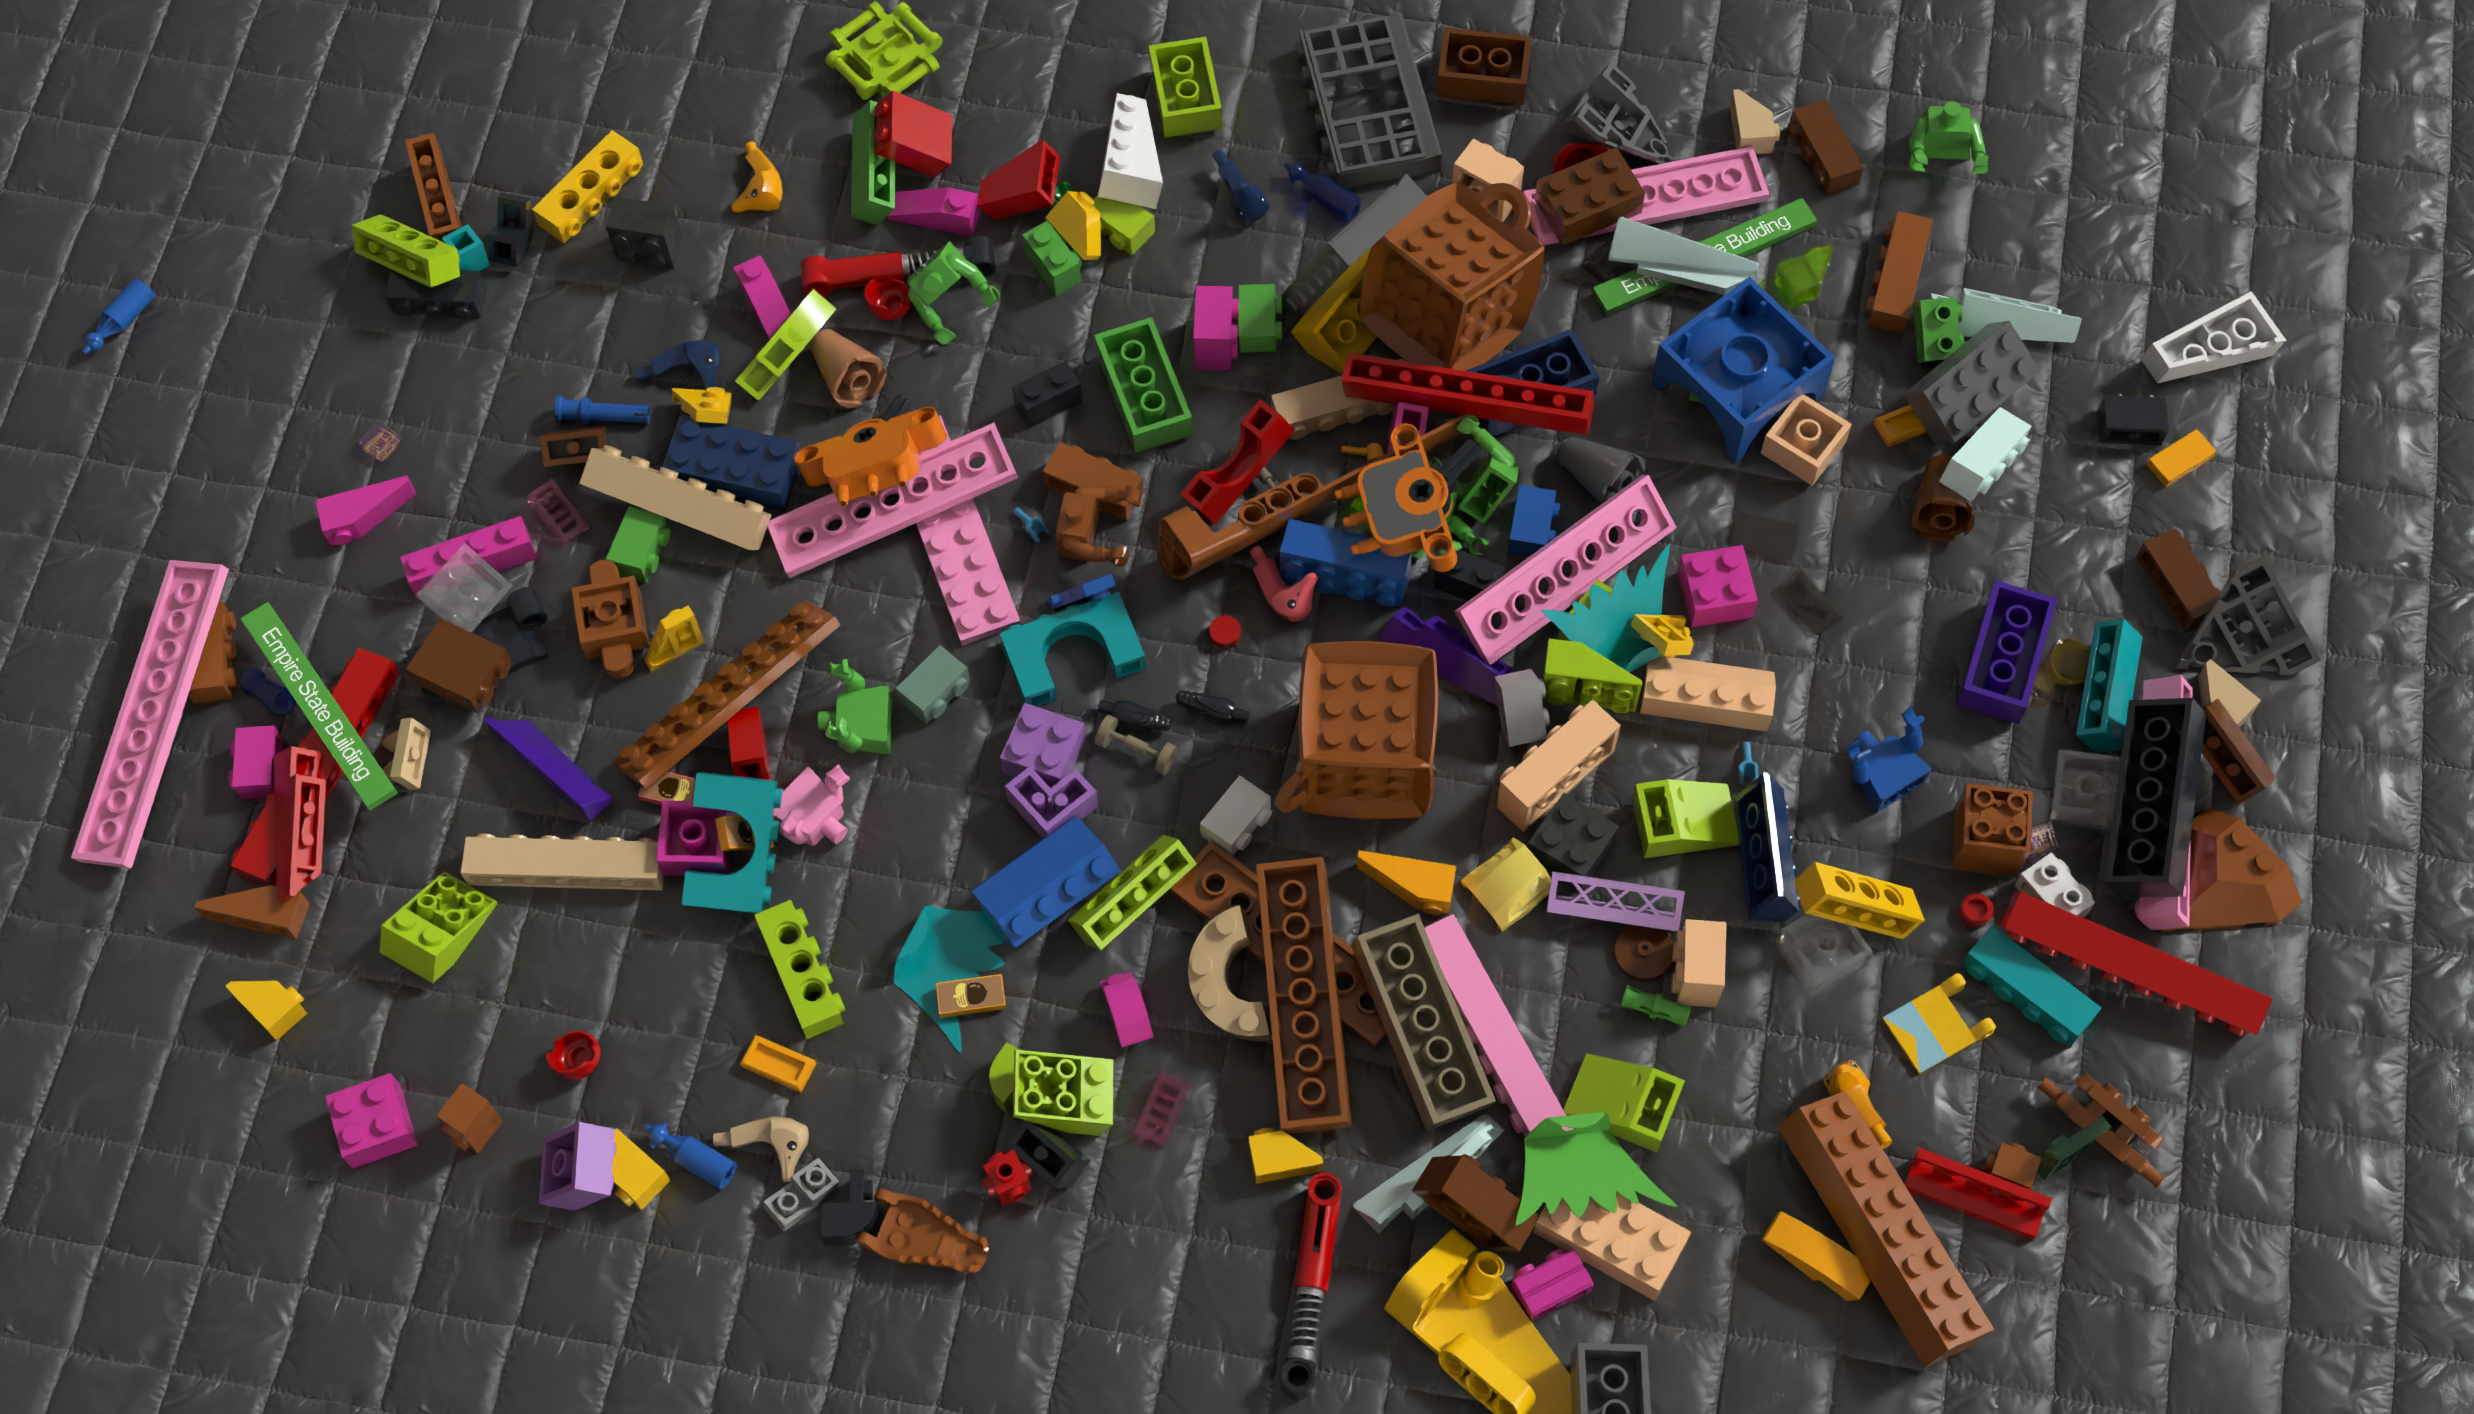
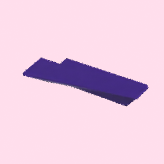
(1454, 652)
(551, 765)

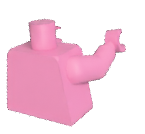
(813, 808)

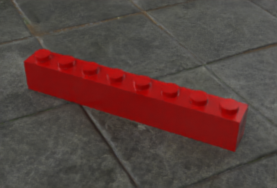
(1468, 393)
(360, 696)
(2135, 962)

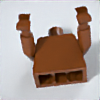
(1079, 523)

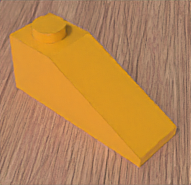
(1417, 882)

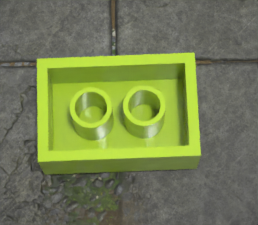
(1185, 87)

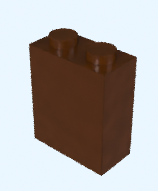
(459, 665)

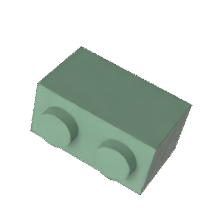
(933, 685)

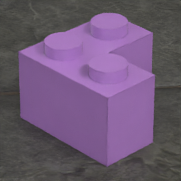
(1049, 807)

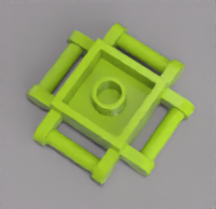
(885, 52)

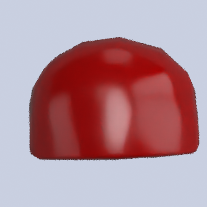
(888, 298)
(574, 1055)

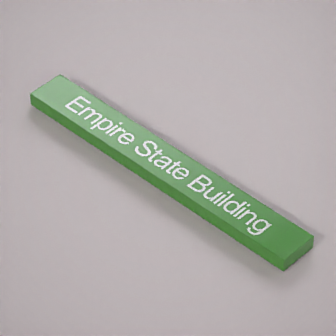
(1739, 240)
(319, 706)

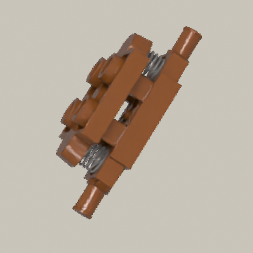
(2133, 1122)

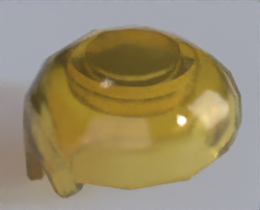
(2067, 662)

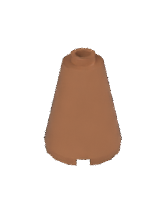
(847, 368)

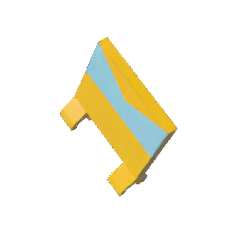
(1932, 1028)

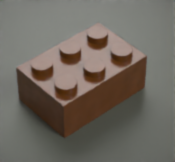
(1483, 66)
(1589, 196)
(1474, 1202)

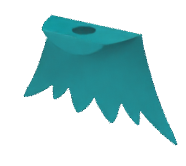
(1608, 620)
(943, 949)

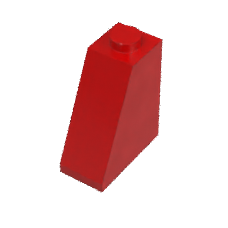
(1021, 184)
(748, 745)

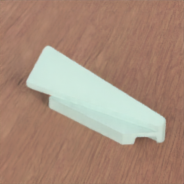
(1678, 258)
(2029, 319)
(1396, 1194)

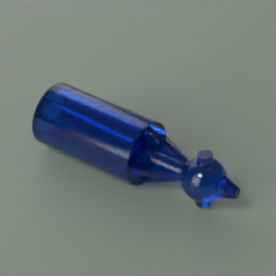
(1326, 191)

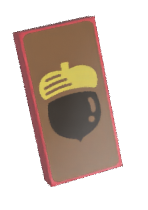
(669, 787)

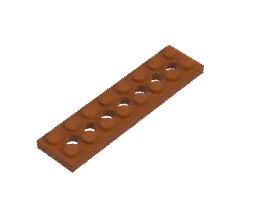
(725, 693)
(1243, 883)

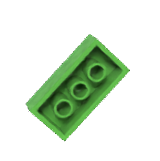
(1143, 385)

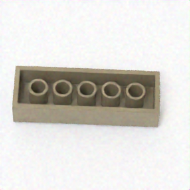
(1422, 1022)

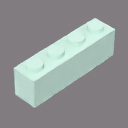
(1986, 455)

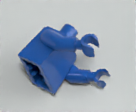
(1891, 766)

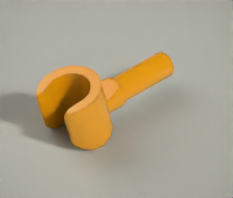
(1372, 451)

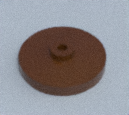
(1643, 952)

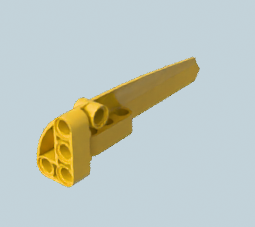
(1480, 1330)

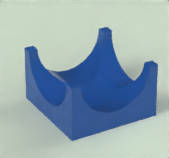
(1744, 362)

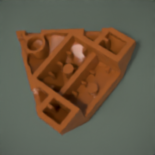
(2235, 876)

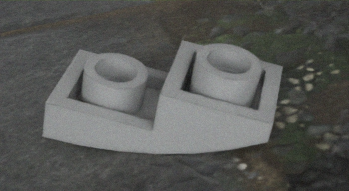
(801, 1195)

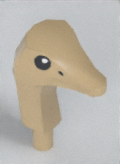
(783, 1133)

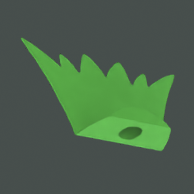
(1580, 1166)

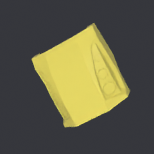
(1509, 883)

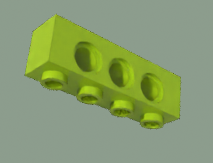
(406, 250)
(1132, 892)
(816, 1015)

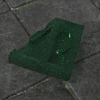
(2065, 1151)

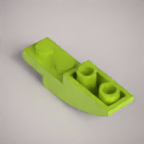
(785, 345)

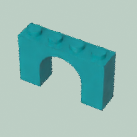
(1099, 619)
(756, 803)

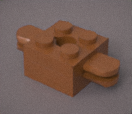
(610, 618)

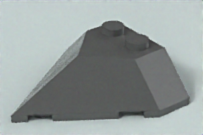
(1614, 118)
(2251, 627)

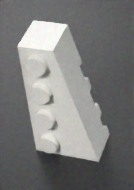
(1131, 159)
(2215, 341)

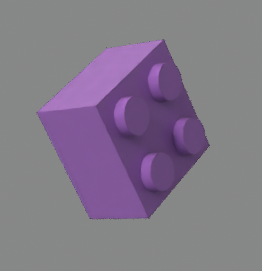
(1045, 743)
(577, 1166)

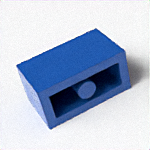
(1532, 520)

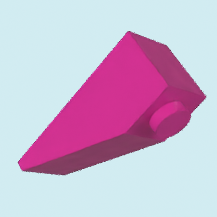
(938, 209)
(762, 295)
(358, 511)

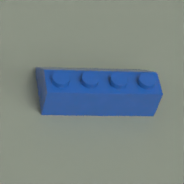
(1045, 881)

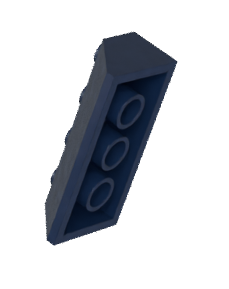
(1766, 851)

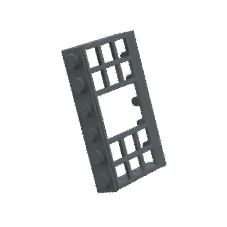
(1361, 31)
(1351, 245)

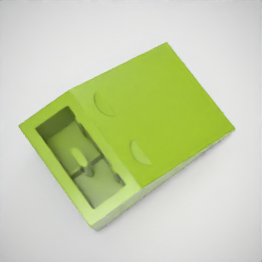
(1580, 675)
(1683, 816)
(435, 926)
(1064, 1091)
(1632, 1095)

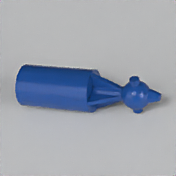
(119, 313)
(693, 1155)

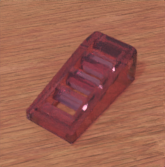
(544, 492)
(1162, 1079)

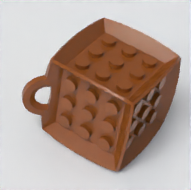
(1453, 278)
(1365, 731)

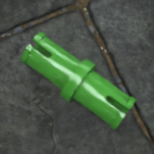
(1655, 1005)

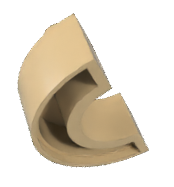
(1210, 978)

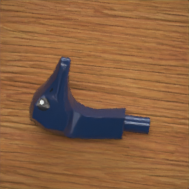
(1248, 201)
(698, 354)

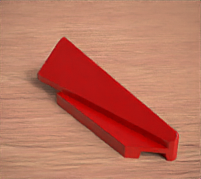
(298, 819)

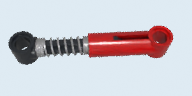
(826, 274)
(1311, 1282)

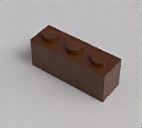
(1825, 147)
(2178, 578)
(2233, 755)

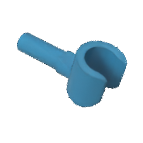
(1033, 525)
(1747, 767)

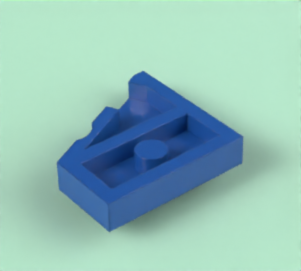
(1092, 590)

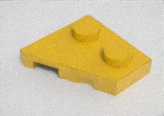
(704, 405)
(1665, 633)
(673, 638)

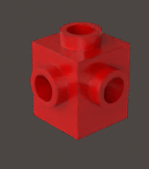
(1008, 1188)

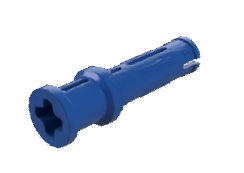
(586, 411)

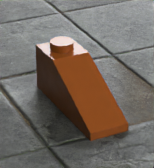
(257, 911)

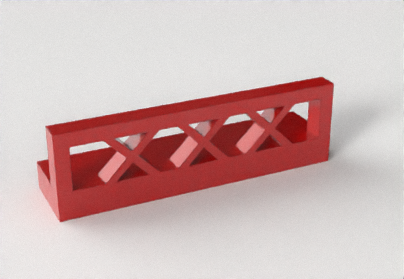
(1976, 1193)

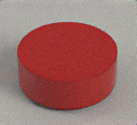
(1225, 632)
(1976, 910)

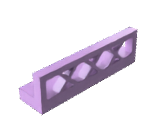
(1615, 912)

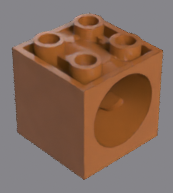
(1992, 829)

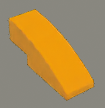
(1817, 1256)

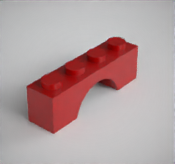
(1261, 437)

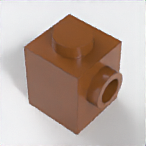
(2013, 1164)

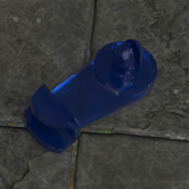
(269, 693)

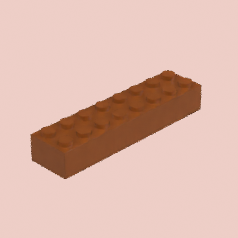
(1303, 996)
(1885, 1228)

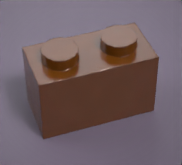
(571, 445)

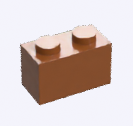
(468, 1119)

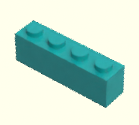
(2109, 685)
(2030, 986)

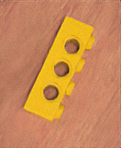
(574, 191)
(1858, 900)

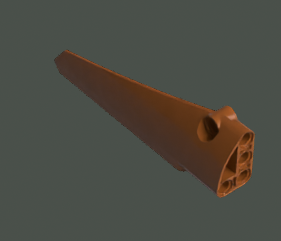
(1190, 545)

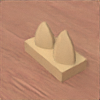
(410, 752)

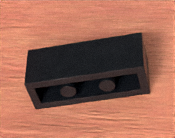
(457, 297)

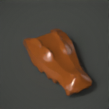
(921, 1234)

